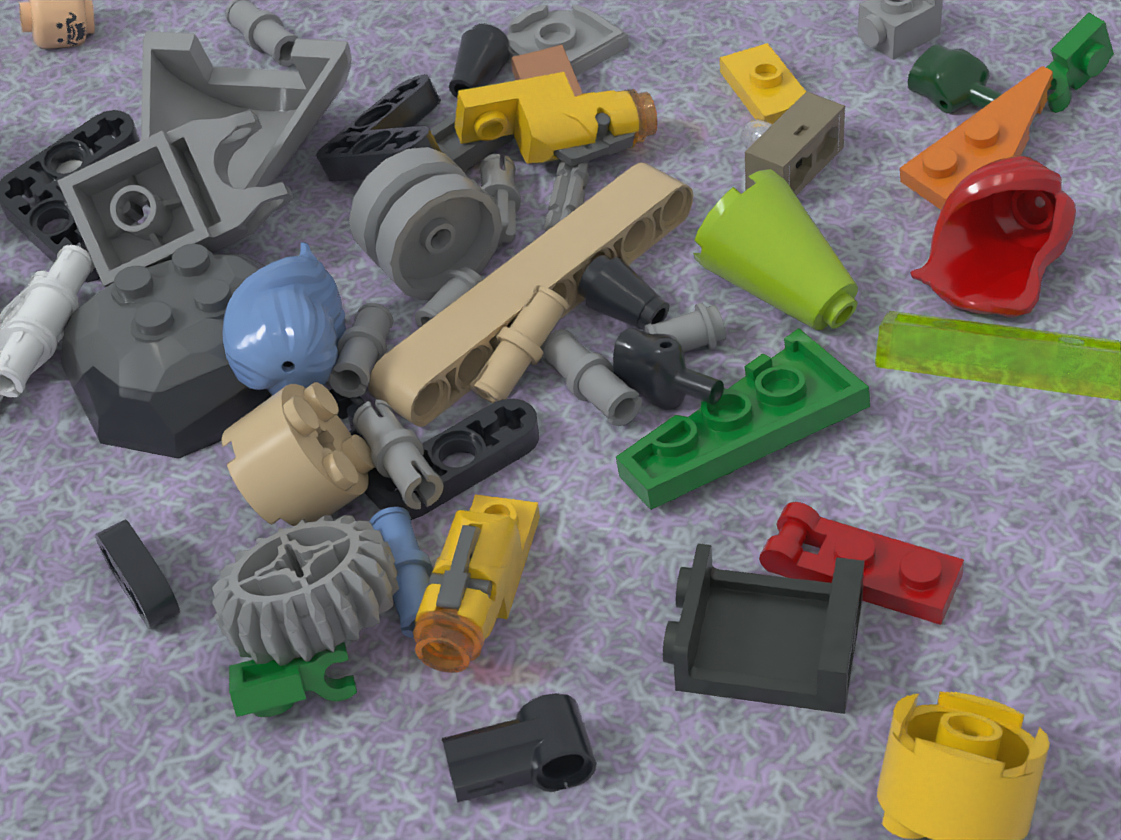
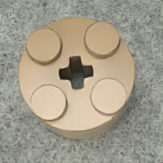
(297, 456)

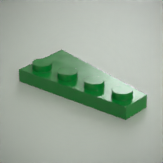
(761, 413)

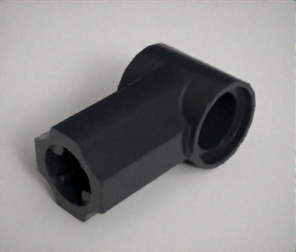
(539, 747)

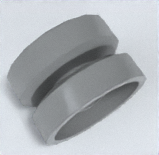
(424, 219)

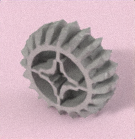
(305, 589)

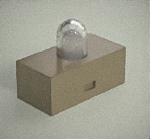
(797, 142)

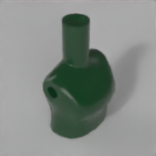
(951, 79)

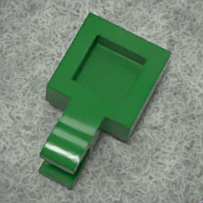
(1077, 58)
(274, 688)

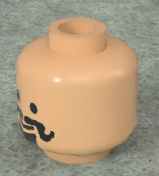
(57, 22)

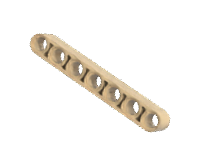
(450, 350)

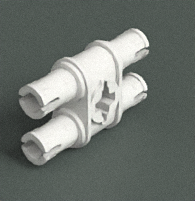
(37, 318)

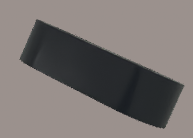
(137, 573)

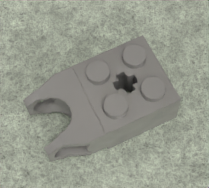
(187, 192)

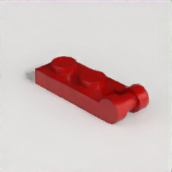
(895, 571)

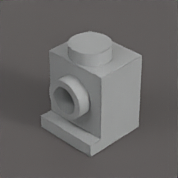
(898, 24)

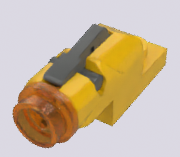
(552, 121)
(474, 580)

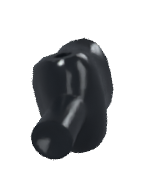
(658, 370)

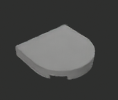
(583, 33)

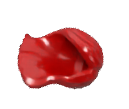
(999, 237)

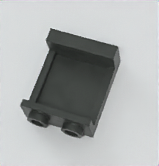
(765, 634)

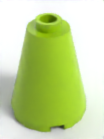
(776, 253)

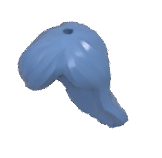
(283, 316)

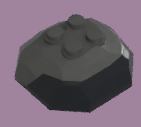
(154, 355)

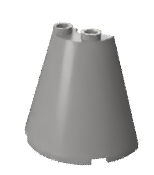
(186, 87)

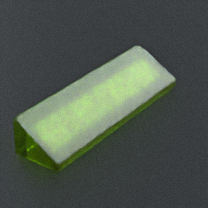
(1000, 354)

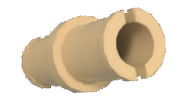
(520, 345)

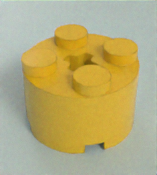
(960, 770)

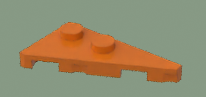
(987, 136)

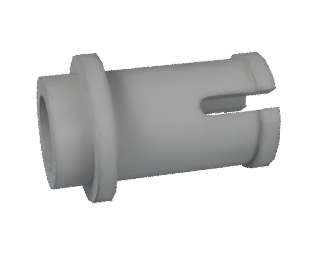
(455, 285)
(694, 328)

